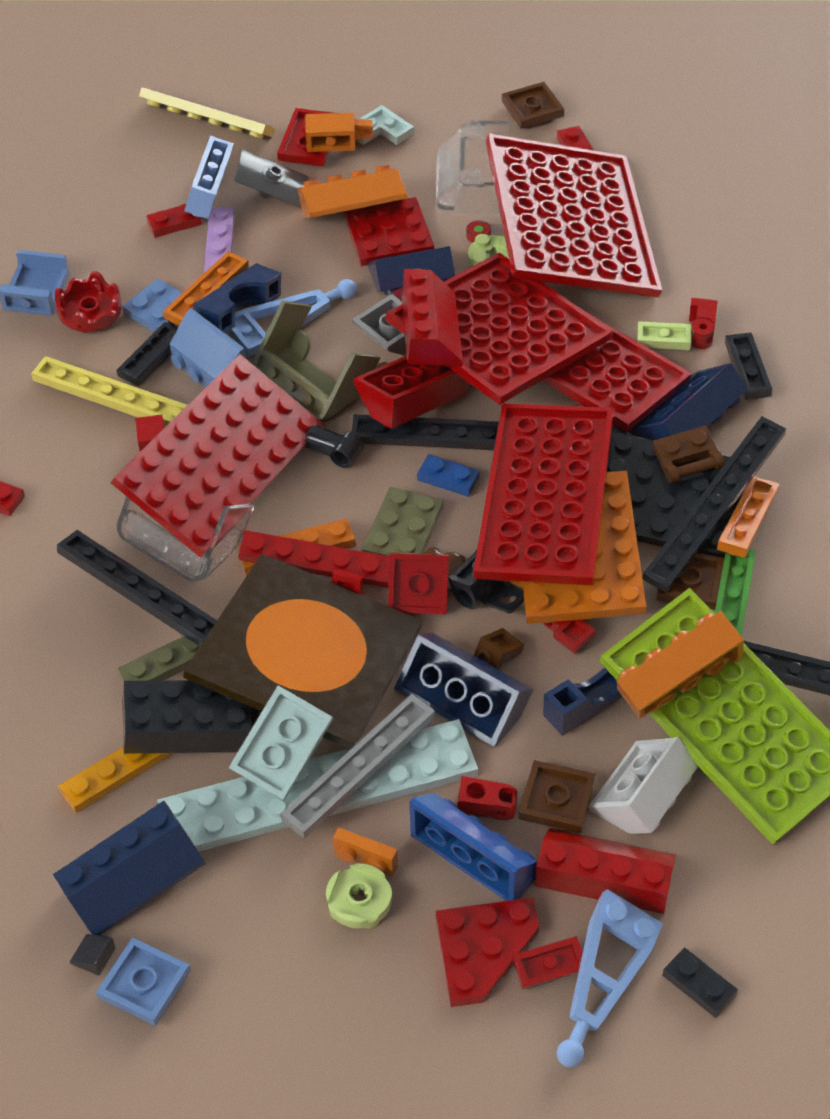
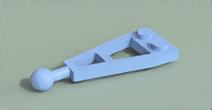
(250, 334)
(628, 925)

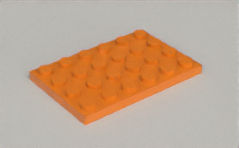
(618, 574)

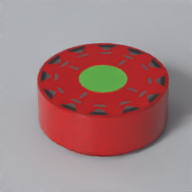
(477, 227)

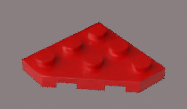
(480, 945)

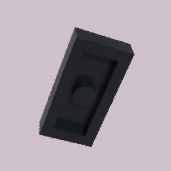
(700, 982)

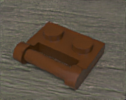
(685, 448)

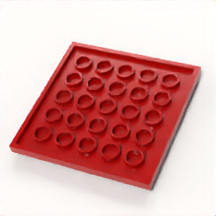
(514, 329)

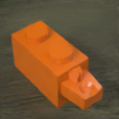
(335, 131)

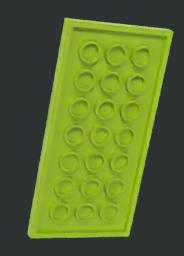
(738, 726)

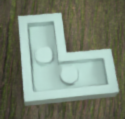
(388, 125)

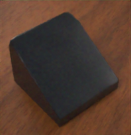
(93, 953)

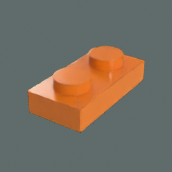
(359, 849)

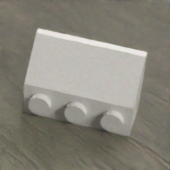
(644, 785)

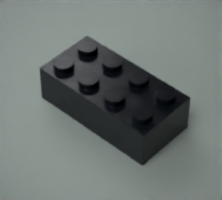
(181, 718)

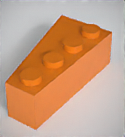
(681, 664)

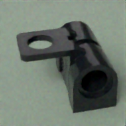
(472, 591)

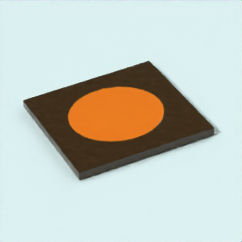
(308, 640)

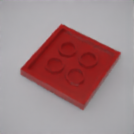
(388, 230)

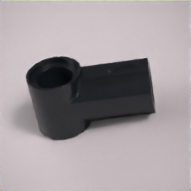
(341, 448)

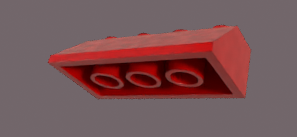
(430, 320)
(407, 390)
(592, 865)

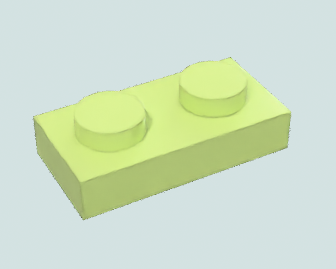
(664, 335)

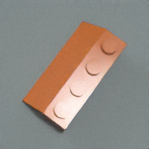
(351, 192)

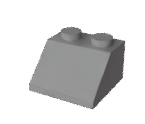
(374, 324)

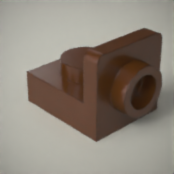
(498, 647)

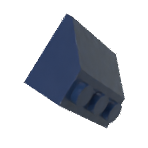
(389, 271)

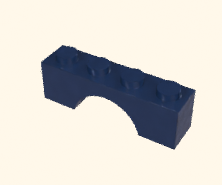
(252, 286)
(575, 703)

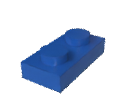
(448, 475)

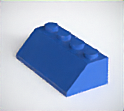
(471, 846)

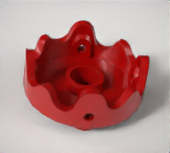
(82, 293)

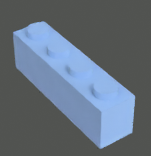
(208, 177)

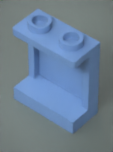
(35, 283)

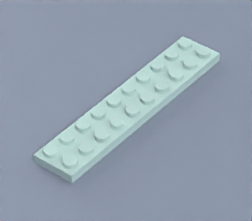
(245, 810)

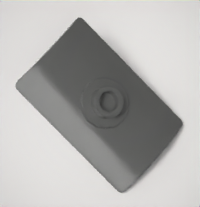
(269, 178)

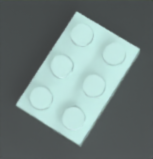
(281, 743)

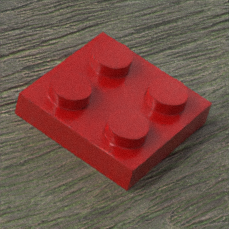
(418, 582)

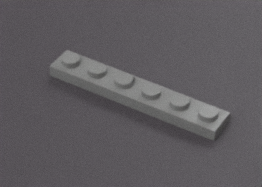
(357, 766)

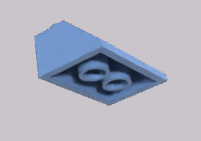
(202, 348)

